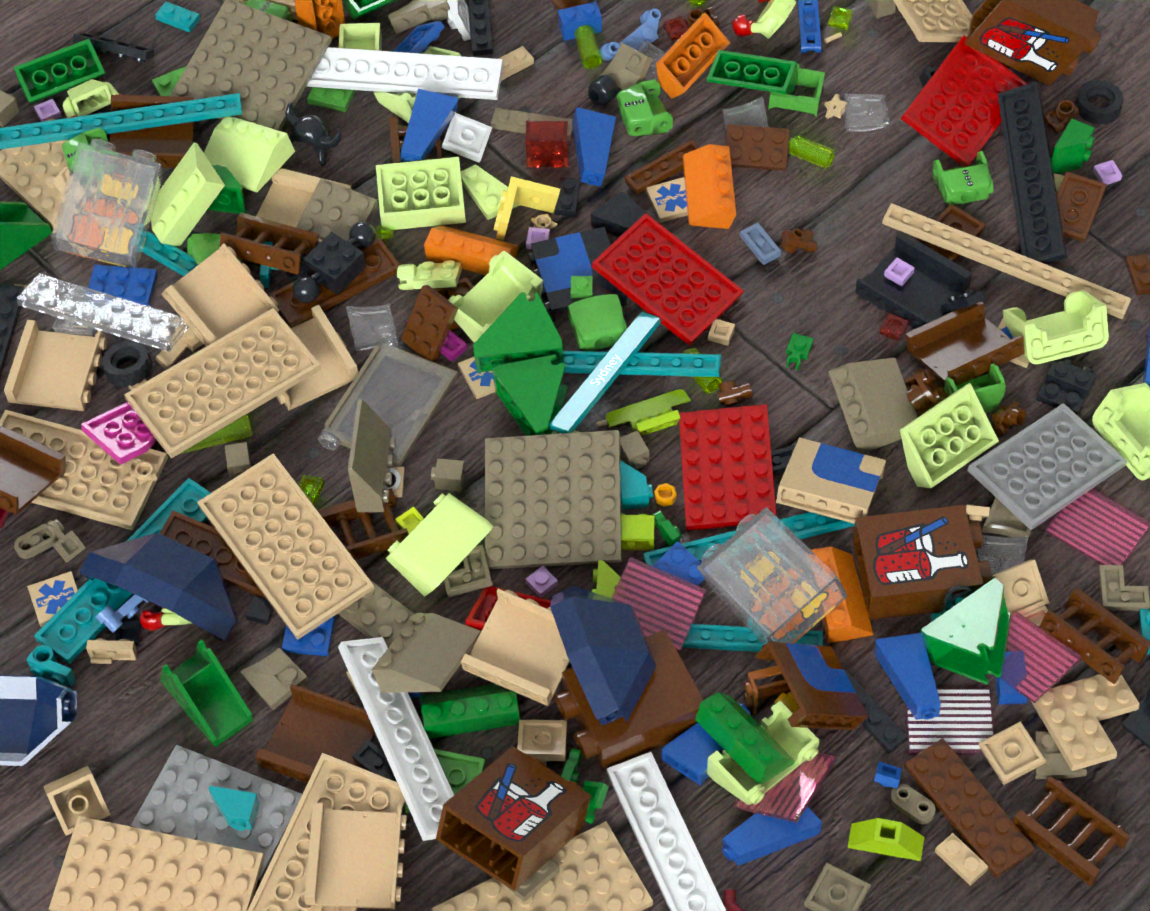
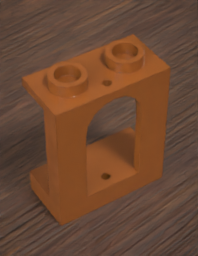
(755, 692)

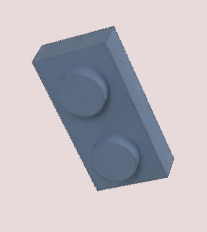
(760, 243)

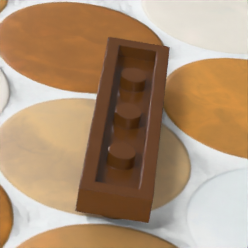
(659, 169)

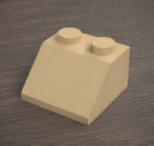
(74, 797)

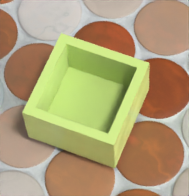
(360, 36)

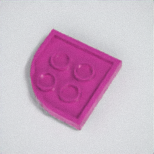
(120, 433)

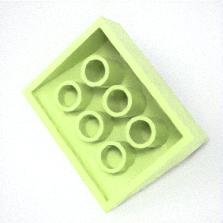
(248, 151)
(420, 193)
(185, 197)
(947, 437)

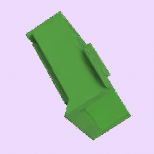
(806, 104)

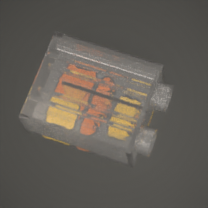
(107, 204)
(771, 579)

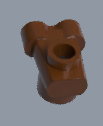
(694, 14)
(1061, 116)
(798, 239)
(730, 393)
(1007, 416)

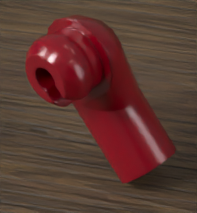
(729, 901)

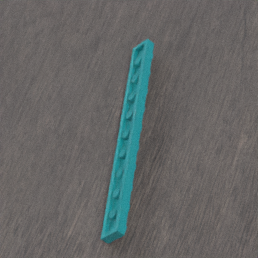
(802, 525)

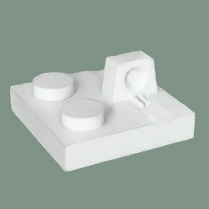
(459, 18)
(466, 137)

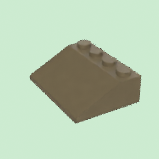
(873, 401)
(370, 460)
(424, 654)

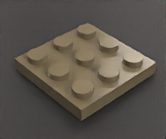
(335, 210)

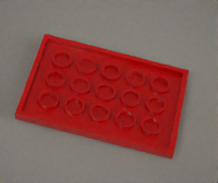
(961, 102)
(667, 279)
(726, 465)

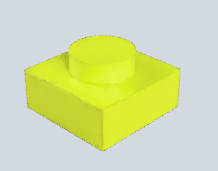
(409, 520)

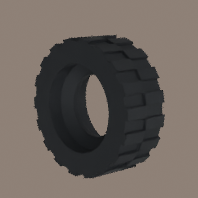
(1103, 89)
(133, 374)

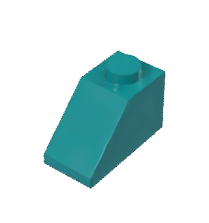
(634, 488)
(236, 806)

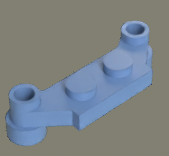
(646, 31)
(113, 618)

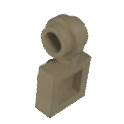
(68, 545)

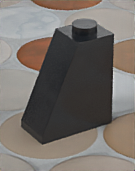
(617, 215)

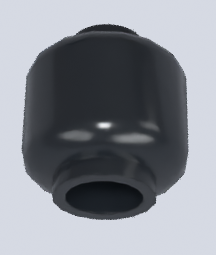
(602, 90)

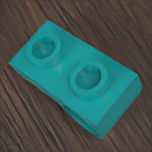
(49, 668)

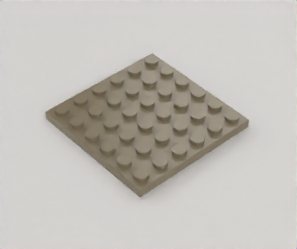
(253, 56)
(553, 499)

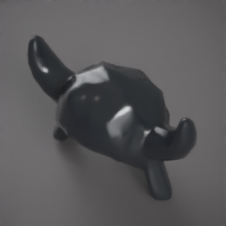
(312, 131)

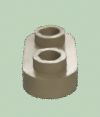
(35, 540)
(911, 804)

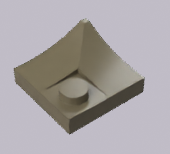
(628, 66)
(1004, 522)
(273, 678)
(1055, 762)

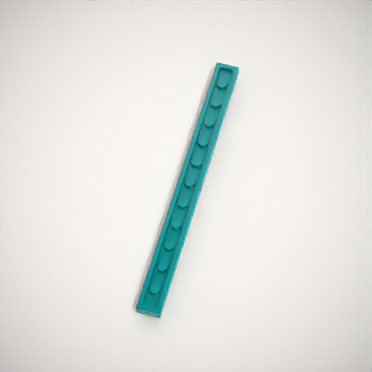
(121, 120)

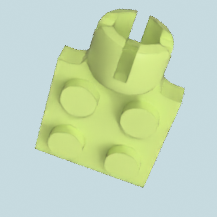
(429, 273)

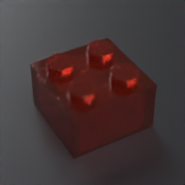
(547, 143)

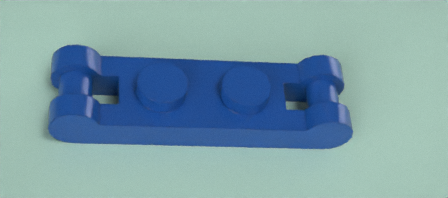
(809, 25)

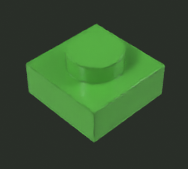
(581, 286)

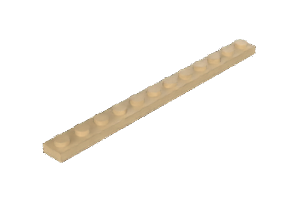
(1001, 258)

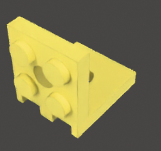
(525, 194)

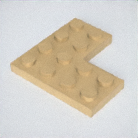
(1074, 714)

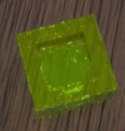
(840, 18)

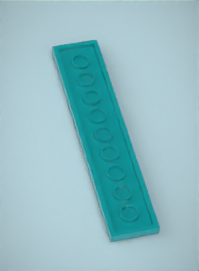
(76, 621)

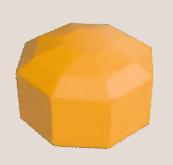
(665, 495)

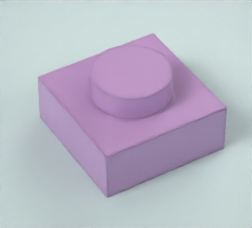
(47, 110)
(1107, 172)
(536, 235)
(899, 271)
(541, 581)

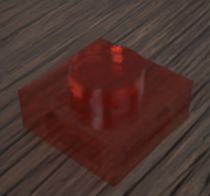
(675, 27)
(894, 327)

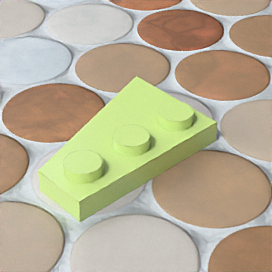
(484, 190)

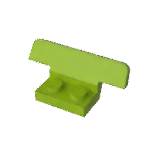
(650, 414)

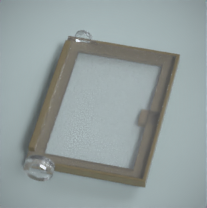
(399, 390)

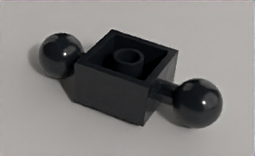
(334, 262)

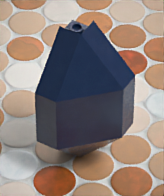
(168, 577)
(604, 650)
(31, 715)

